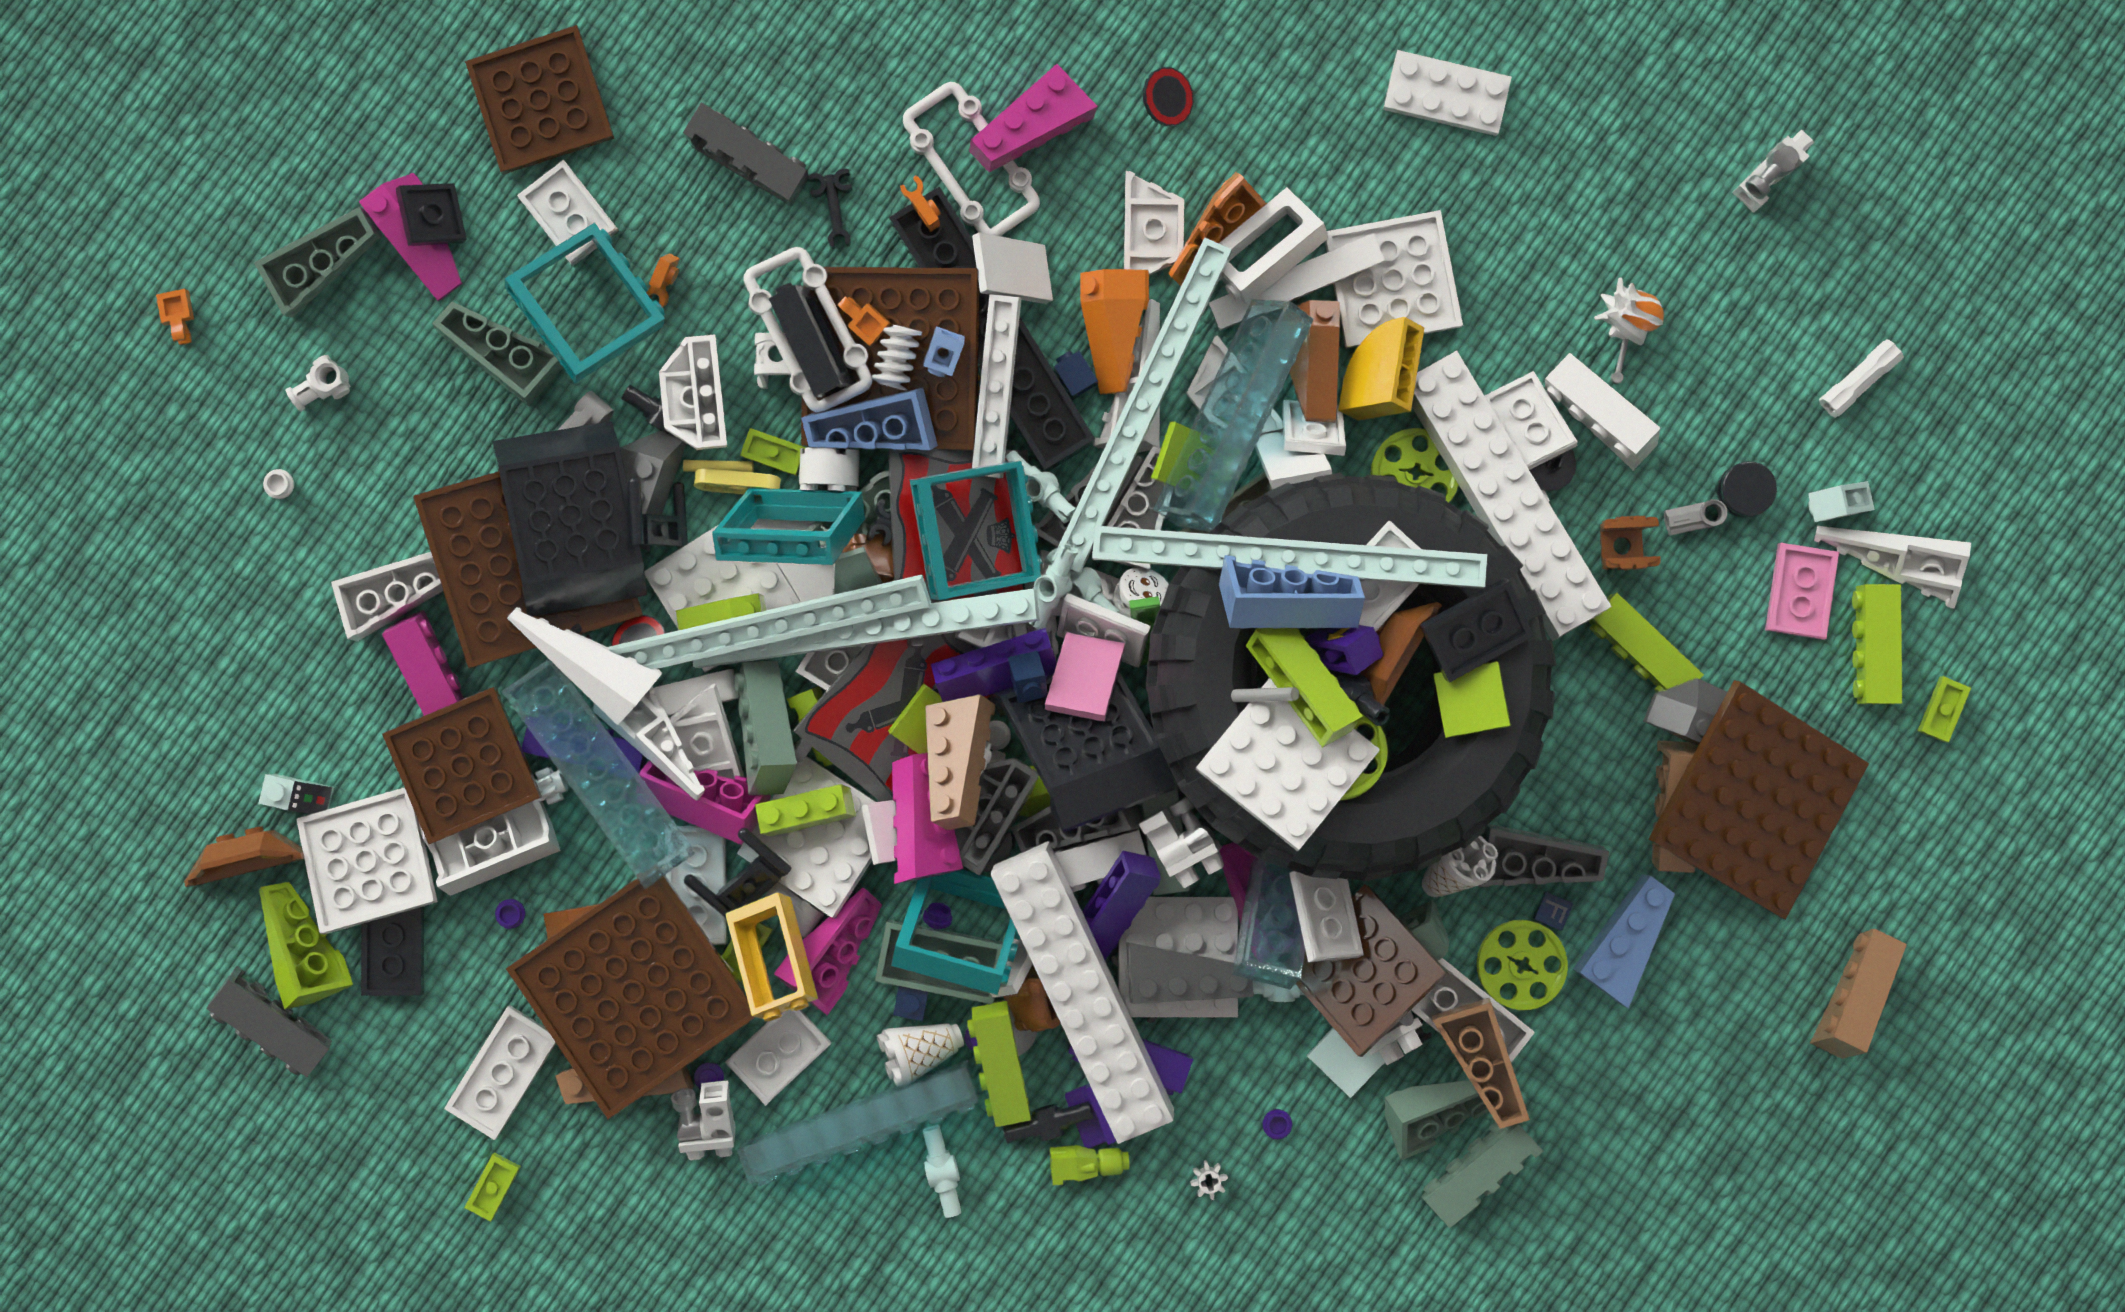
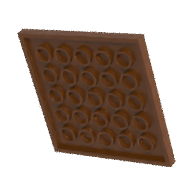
(920, 302)
(481, 575)
(1759, 800)
(632, 992)

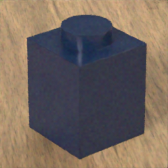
(1075, 374)
(1028, 676)
(911, 1003)

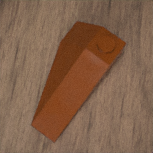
(1317, 362)

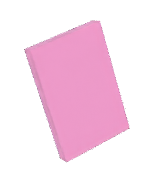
(1802, 591)
(1085, 676)

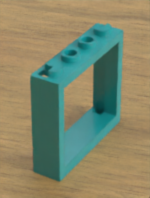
(548, 332)
(930, 540)
(738, 542)
(944, 967)

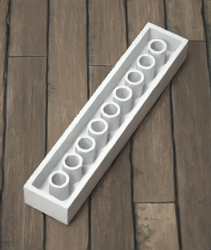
(1505, 493)
(1083, 992)

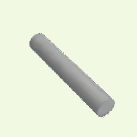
(1265, 694)

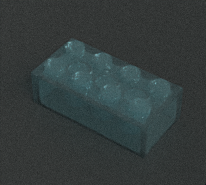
(1270, 931)

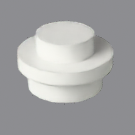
(278, 484)
(999, 735)

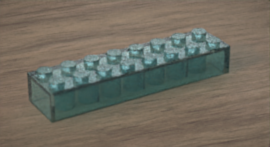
(1233, 414)
(598, 773)
(859, 1122)

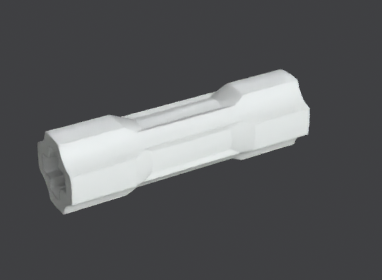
(1846, 392)

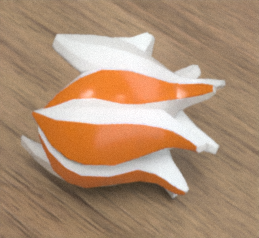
(1631, 313)

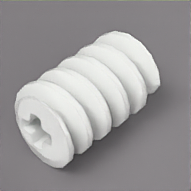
(896, 356)

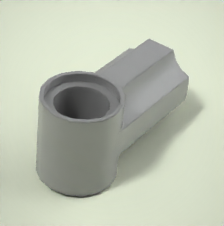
(589, 411)
(1693, 517)
(807, 914)

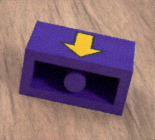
(1346, 648)

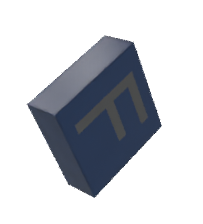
(1553, 911)

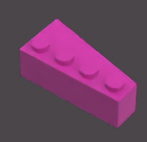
(1039, 114)
(423, 662)
(721, 808)
(921, 846)

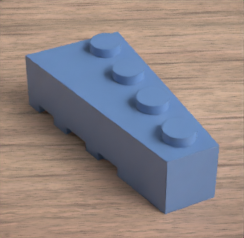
(884, 422)
(1289, 597)
(1626, 941)

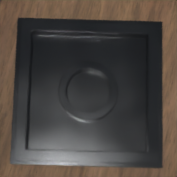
(431, 214)

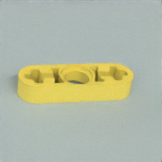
(733, 481)

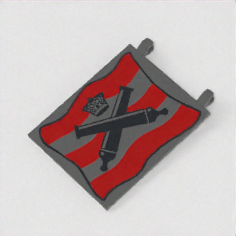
(971, 520)
(863, 703)

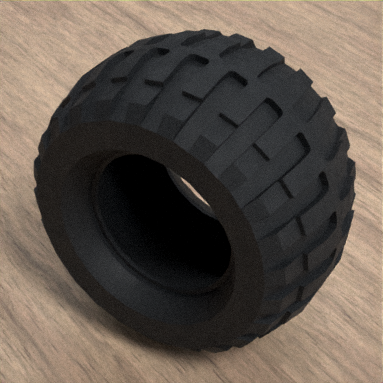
(1438, 787)

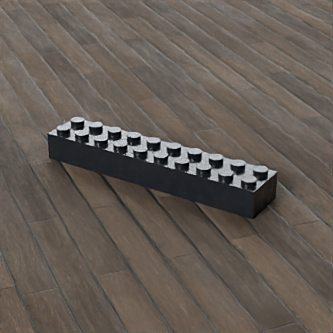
(1038, 399)

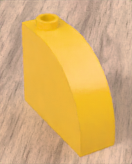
(1383, 371)

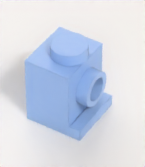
(944, 365)

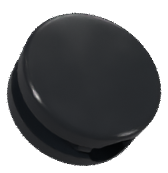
(1747, 489)

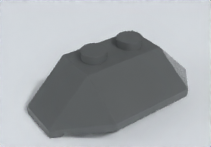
(655, 464)
(1685, 709)
(1003, 794)

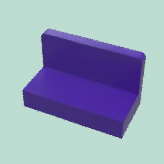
(1093, 1130)

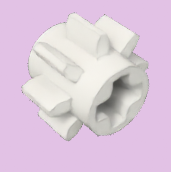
(551, 785)
(1216, 1183)

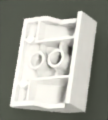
(493, 847)

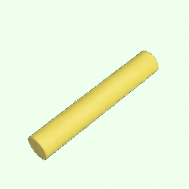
(693, 465)

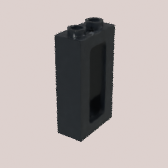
(811, 339)

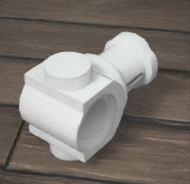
(317, 386)

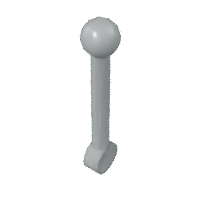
(1617, 376)

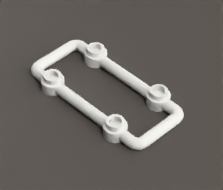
(923, 143)
(814, 278)

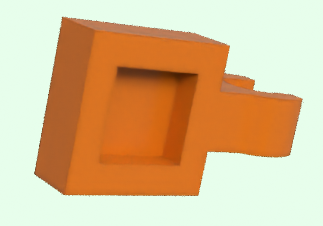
(926, 209)
(663, 275)
(175, 310)
(866, 321)

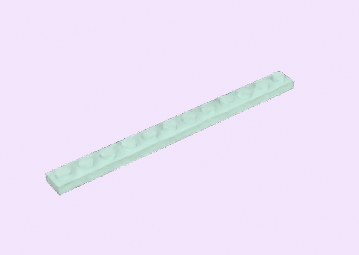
(1145, 399)
(1356, 560)
(933, 620)
(778, 624)

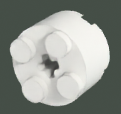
(829, 469)

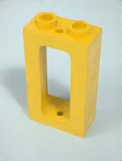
(752, 967)

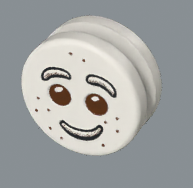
(1138, 584)

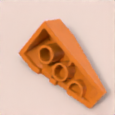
(1225, 212)
(1112, 313)

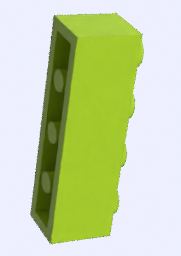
(1877, 644)
(1642, 645)
(1294, 663)
(1000, 1063)

